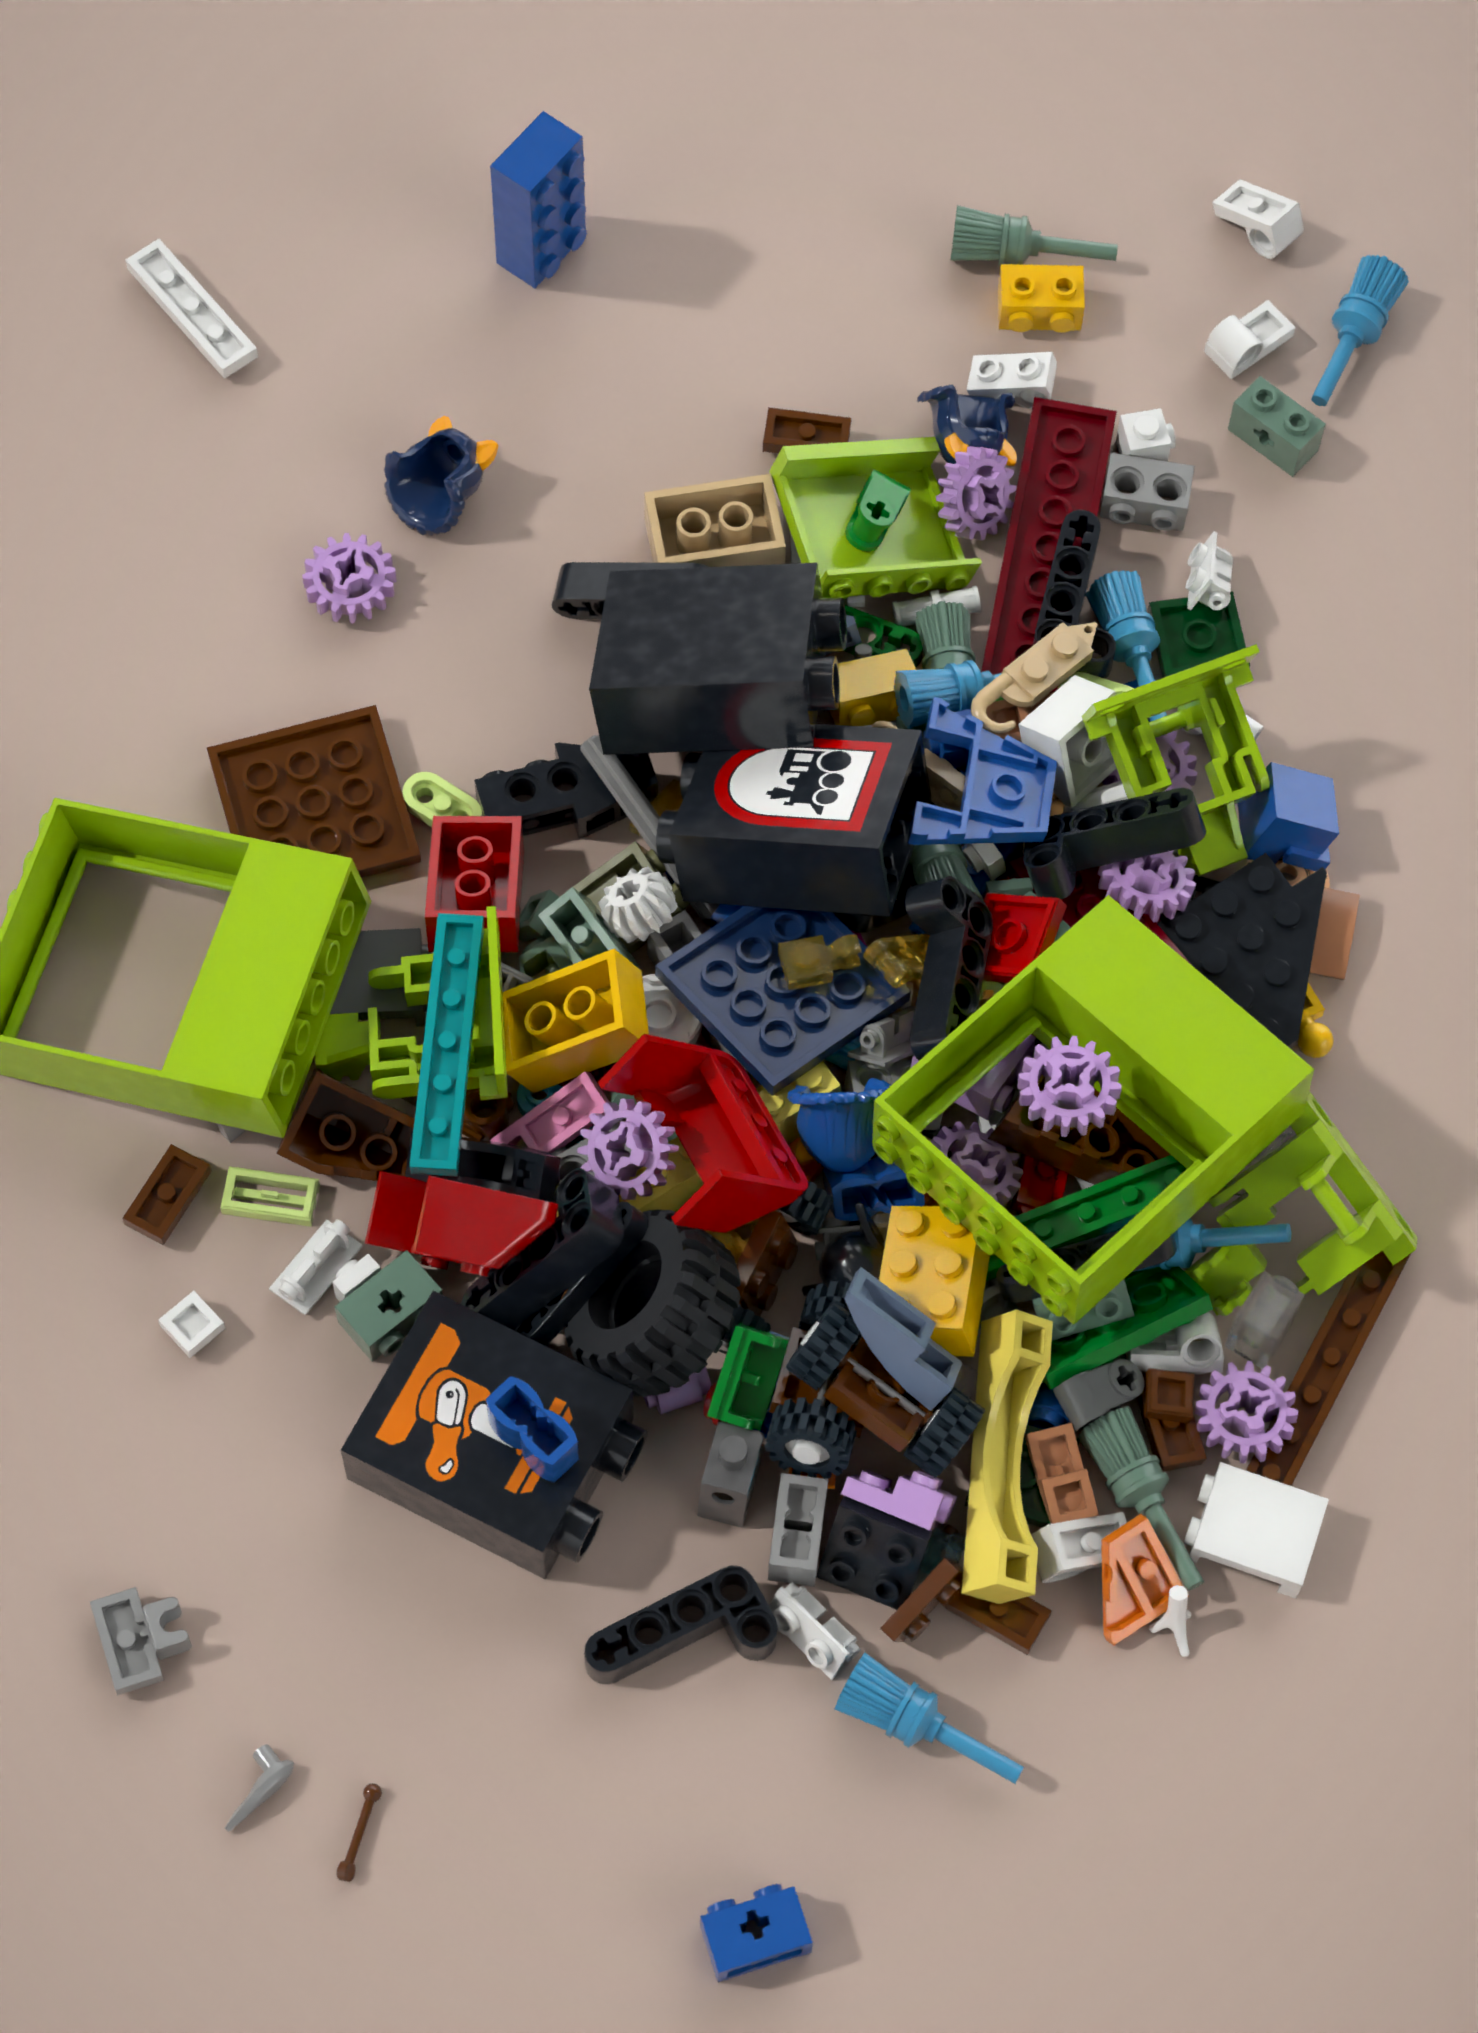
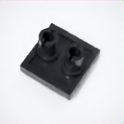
(873, 1553)

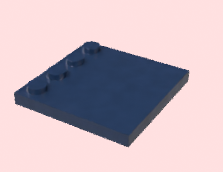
(741, 994)

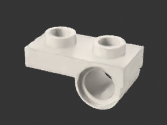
(1244, 341)
(1019, 373)
(1179, 1352)

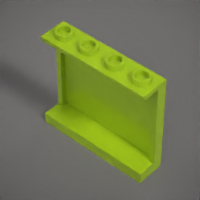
(820, 494)

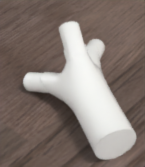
(1175, 1618)

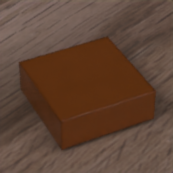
(1168, 1395)

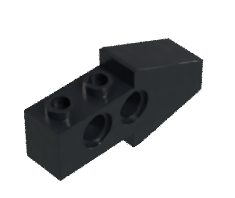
(586, 806)

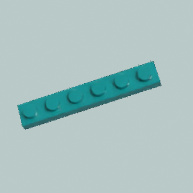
(447, 1045)

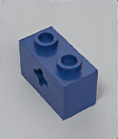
(738, 1953)

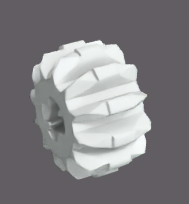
(638, 904)

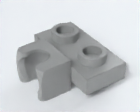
(136, 1637)

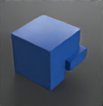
(1291, 818)

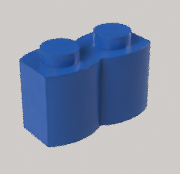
(874, 1185)
(524, 1424)

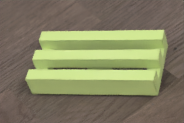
(265, 1212)

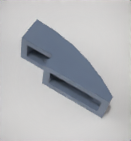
(901, 1339)

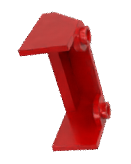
(720, 1125)
(455, 1222)

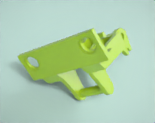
(1205, 700)
(396, 1062)
(1304, 1162)

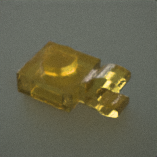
(812, 963)

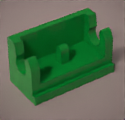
(748, 1377)

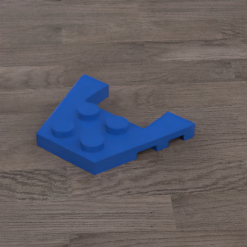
(1003, 791)

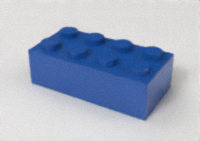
(539, 199)

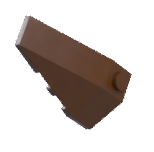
(346, 1132)

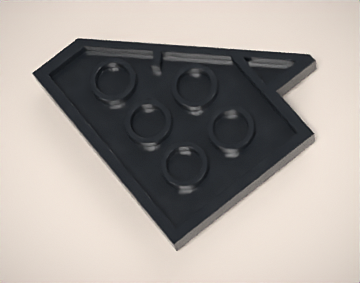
(1255, 941)

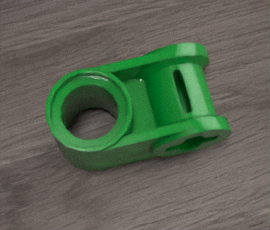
(875, 511)

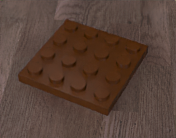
(319, 790)

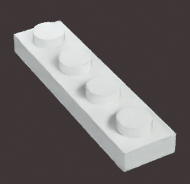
(191, 308)

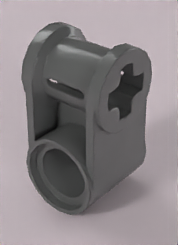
(1099, 1392)

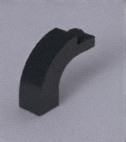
(503, 1168)

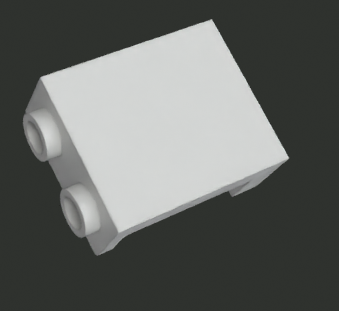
(1257, 1526)

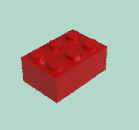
(474, 867)

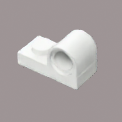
(1269, 218)
(1073, 1545)

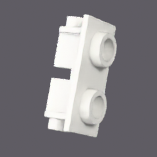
(1209, 575)
(316, 1266)
(825, 1644)

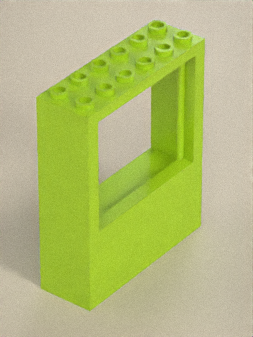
(258, 990)
(1190, 1076)

